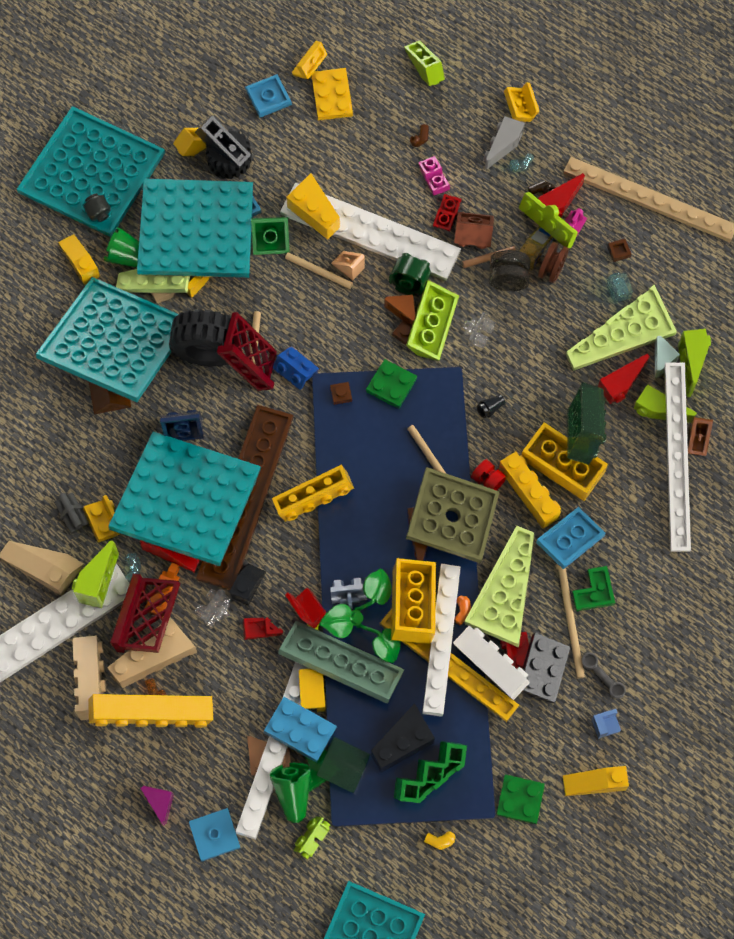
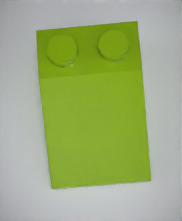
(693, 350)
(95, 578)

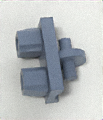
(347, 594)

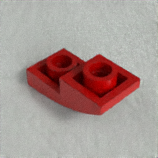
(447, 212)

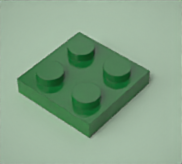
(391, 383)
(520, 799)

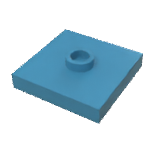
(268, 95)
(214, 834)

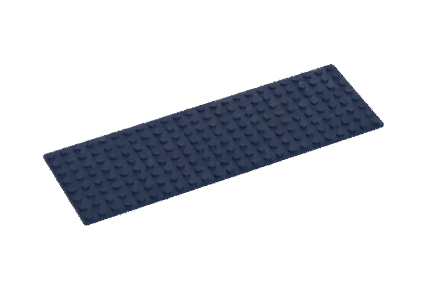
(369, 533)

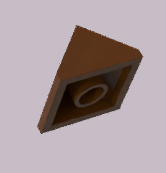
(106, 400)

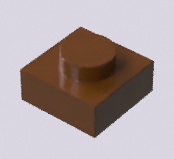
(619, 250)
(402, 332)
(341, 393)

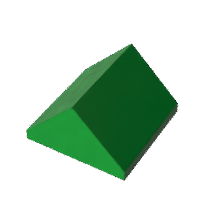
(270, 235)

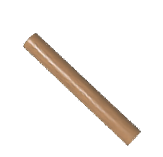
(481, 259)

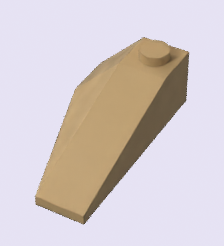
(45, 566)

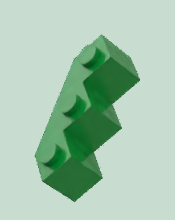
(431, 773)

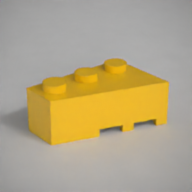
(314, 207)

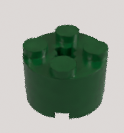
(410, 274)

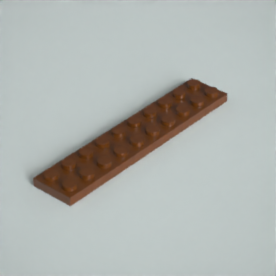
(263, 448)

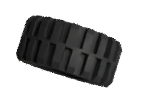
(197, 337)

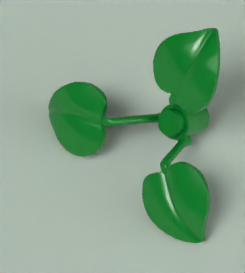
(341, 618)

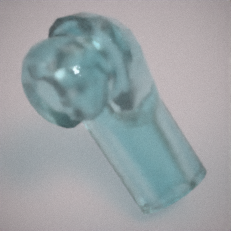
(523, 165)
(134, 565)

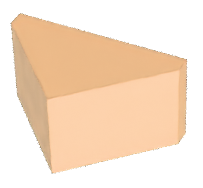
(350, 263)

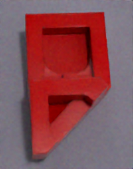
(259, 628)

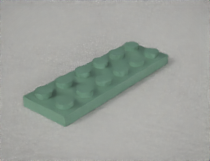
(341, 661)

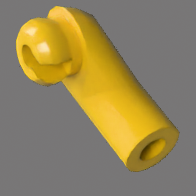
(440, 842)

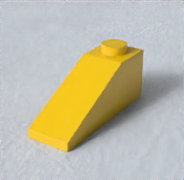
(79, 259)
(596, 781)

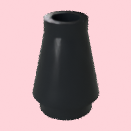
(489, 406)

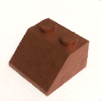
(474, 230)

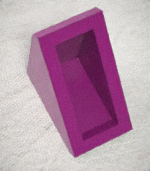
(160, 801)

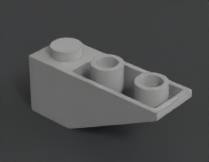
(507, 138)

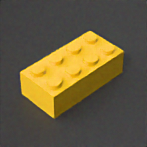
(549, 456)
(413, 601)

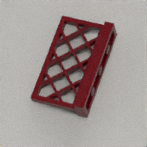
(243, 362)
(130, 609)

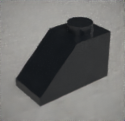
(247, 584)

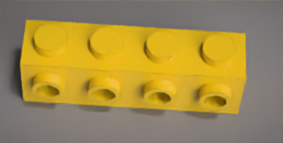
(530, 490)
(313, 493)

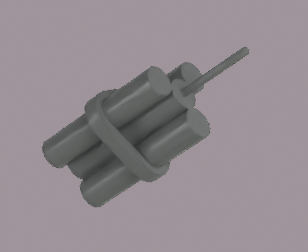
(71, 511)

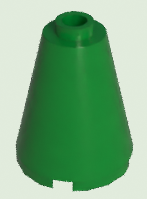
(122, 249)
(292, 789)

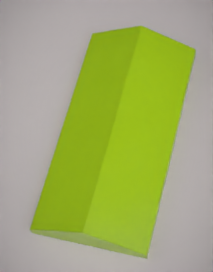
(432, 321)

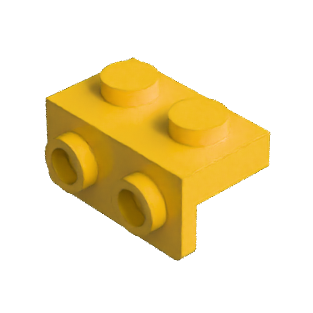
(522, 102)

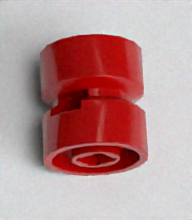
(494, 480)

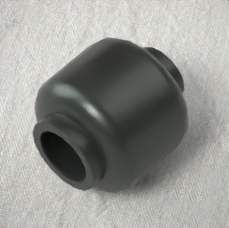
(97, 207)

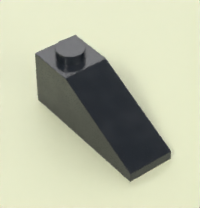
(222, 142)

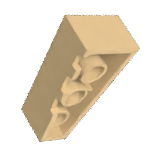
(139, 664)
(88, 672)

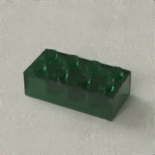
(586, 424)

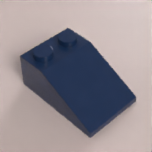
(183, 425)

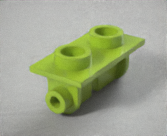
(306, 842)

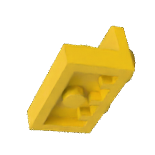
(99, 517)

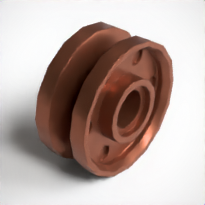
(553, 262)

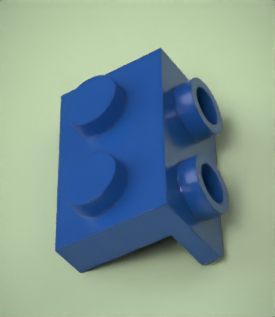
(294, 367)

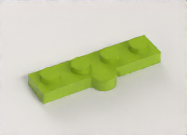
(548, 219)

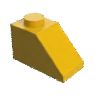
(188, 142)

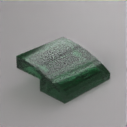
(343, 764)

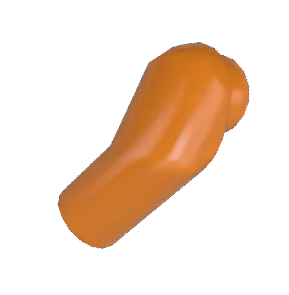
(465, 607)

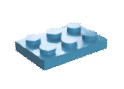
(570, 538)
(300, 729)

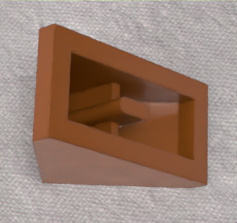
(401, 306)
(699, 436)

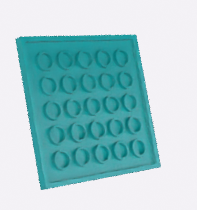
(89, 159)
(195, 228)
(111, 339)
(185, 498)

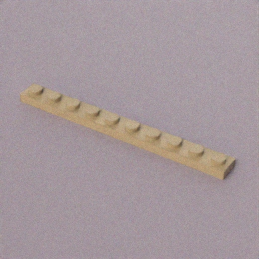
(651, 199)

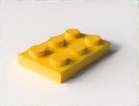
(332, 94)

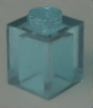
(619, 287)

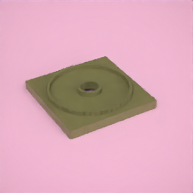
(471, 503)

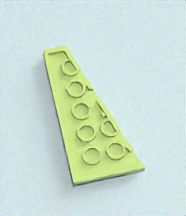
(625, 331)
(502, 599)

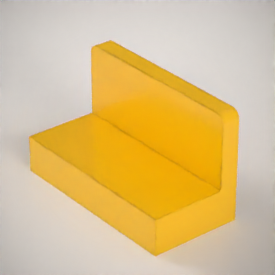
(310, 61)
(311, 690)

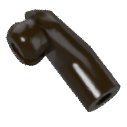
(542, 187)

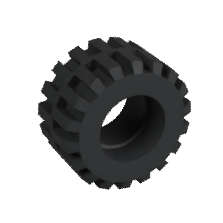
(224, 167)

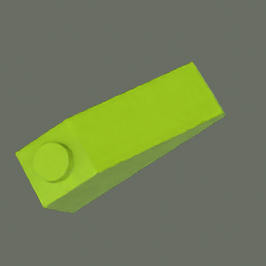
(425, 62)
(653, 405)

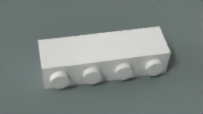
(491, 662)

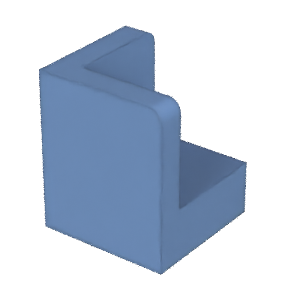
(606, 723)

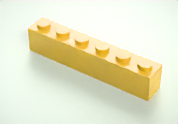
(150, 709)

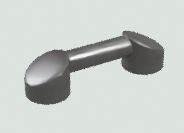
(590, 662)

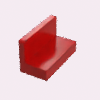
(307, 607)

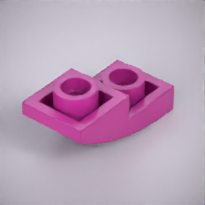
(433, 175)

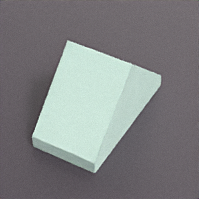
(663, 354)

